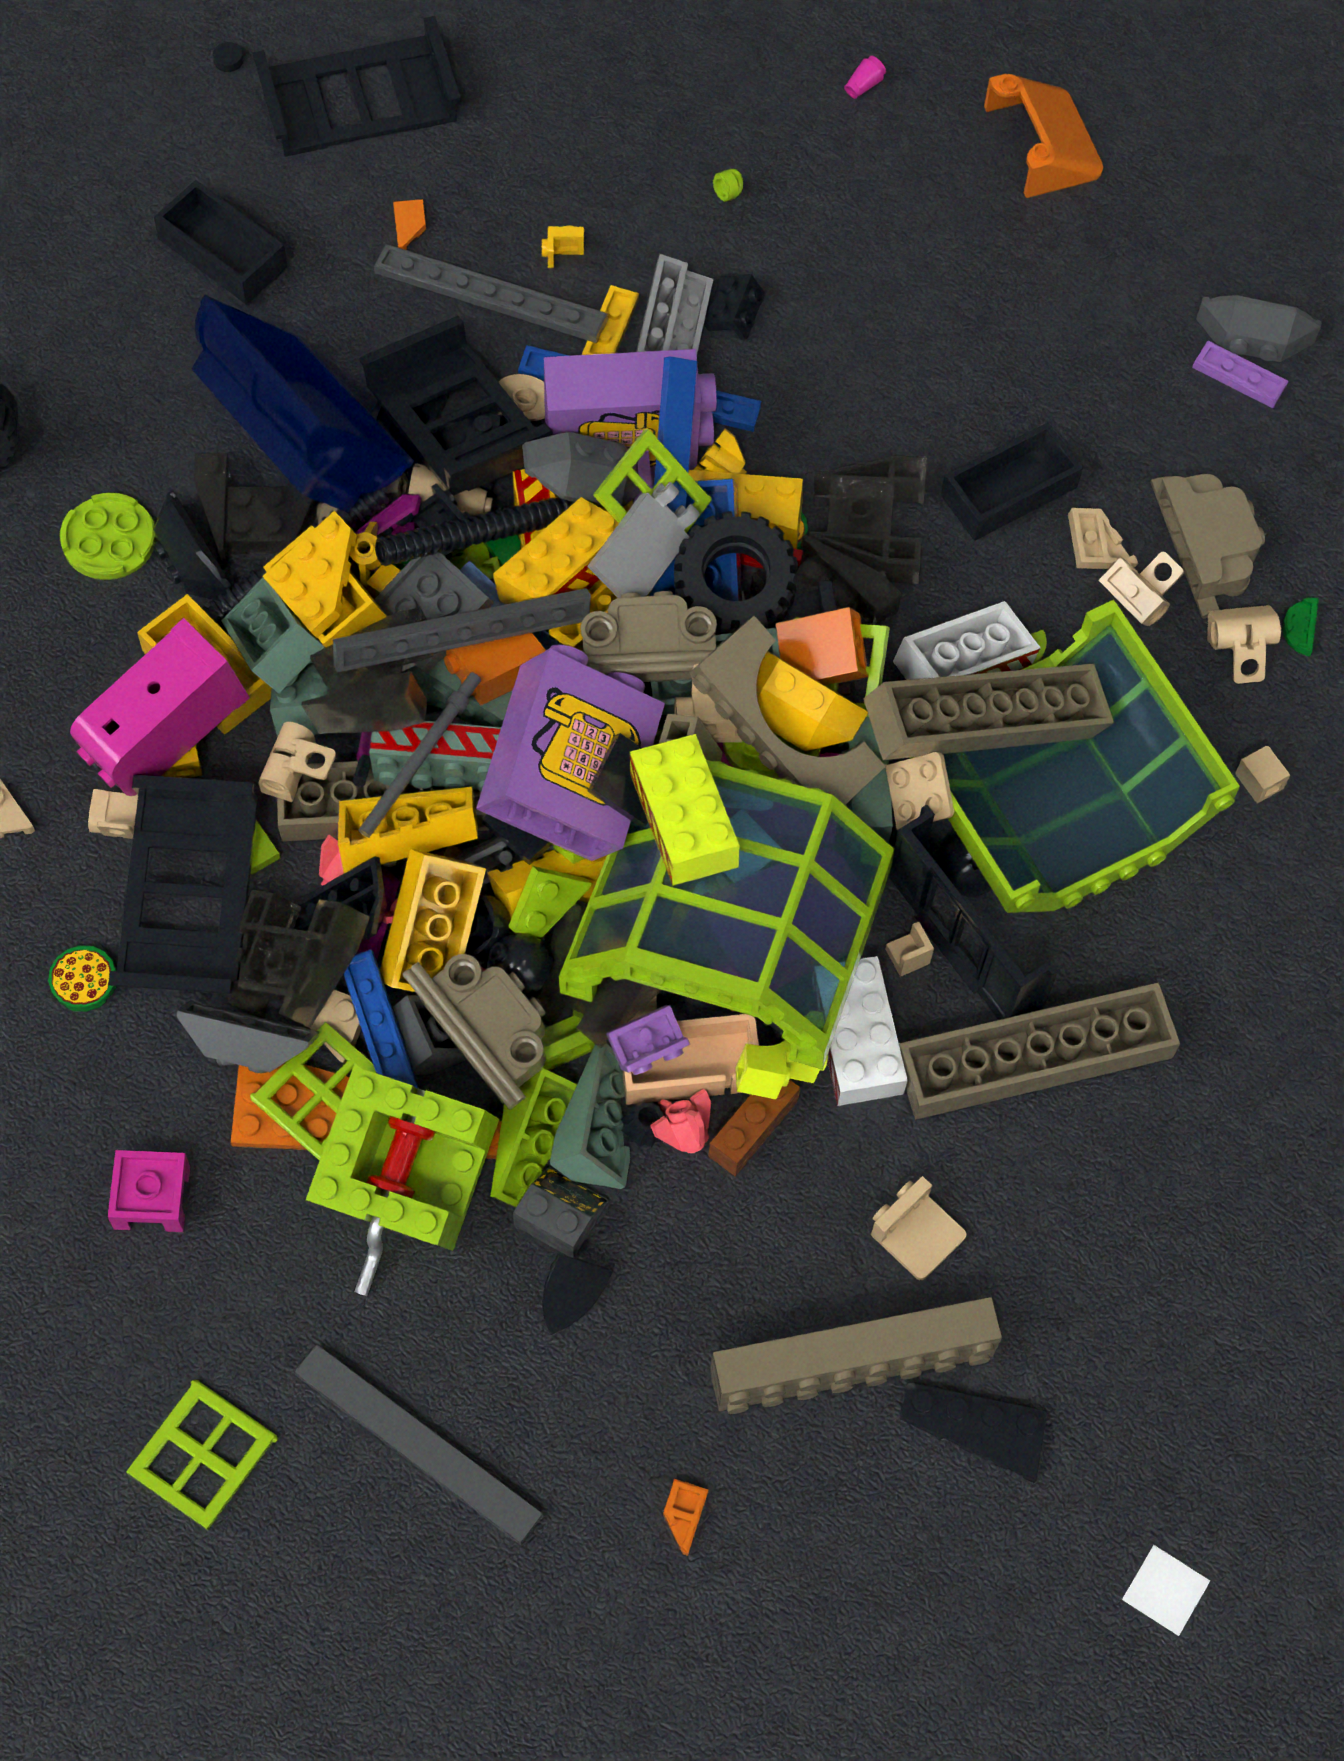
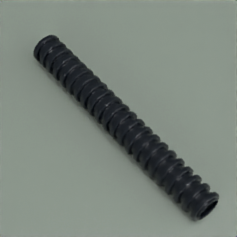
(362, 508)
(469, 531)

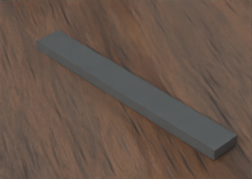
(491, 293)
(460, 630)
(419, 1444)

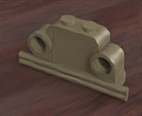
(1211, 534)
(649, 637)
(486, 1021)

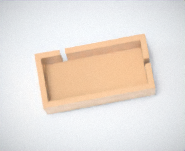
(705, 1064)

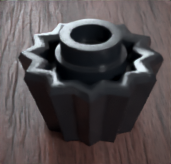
(638, 1123)

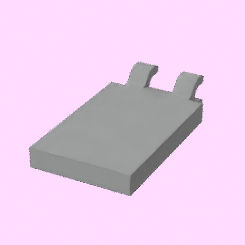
(643, 543)

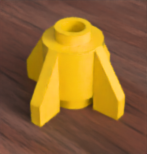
(725, 458)
(369, 560)

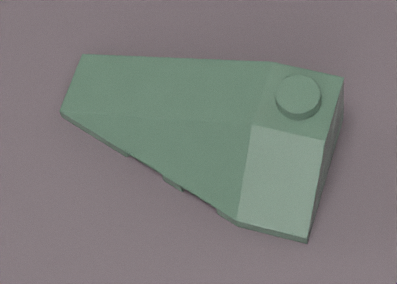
(590, 1136)

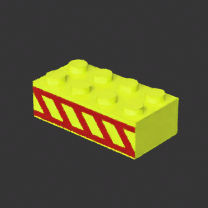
(684, 809)

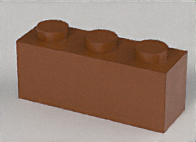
(751, 1128)

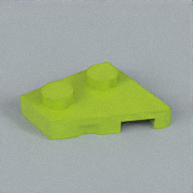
(546, 900)

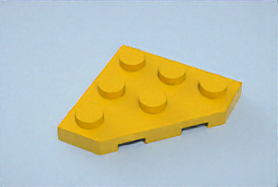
(315, 573)

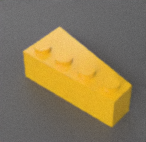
(766, 496)
(414, 822)
(510, 883)

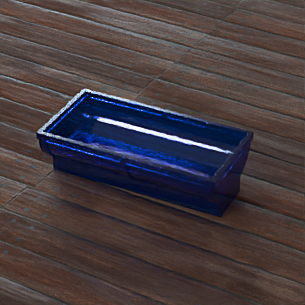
(294, 407)

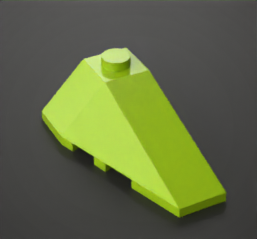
(529, 1135)

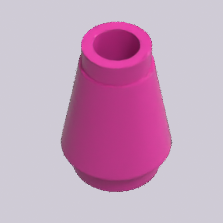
(867, 75)

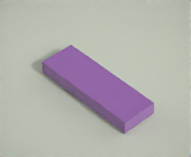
(1240, 374)

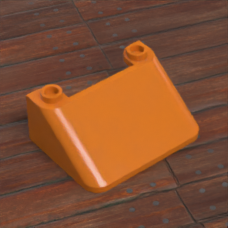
(1066, 149)

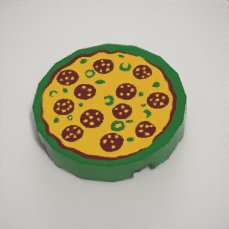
(81, 978)

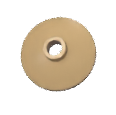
(527, 394)

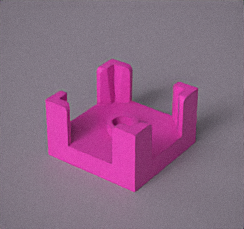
(148, 1189)

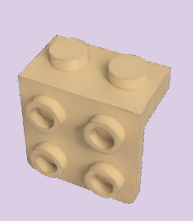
(917, 784)
(917, 1230)

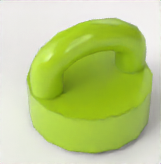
(728, 184)

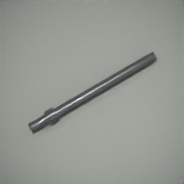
(456, 705)

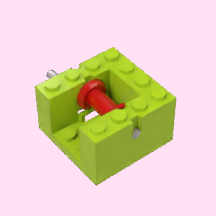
(396, 1143)

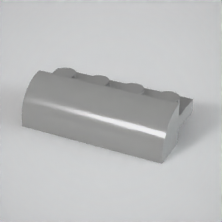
(674, 307)

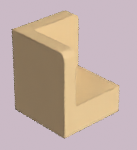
(1262, 774)
(910, 950)

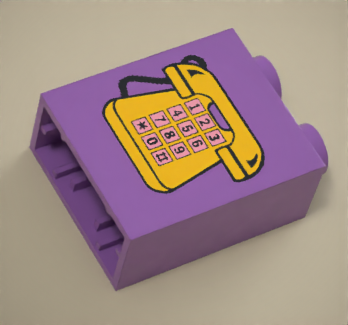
(620, 397)
(554, 744)

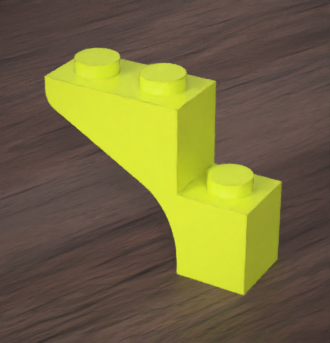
(768, 1068)

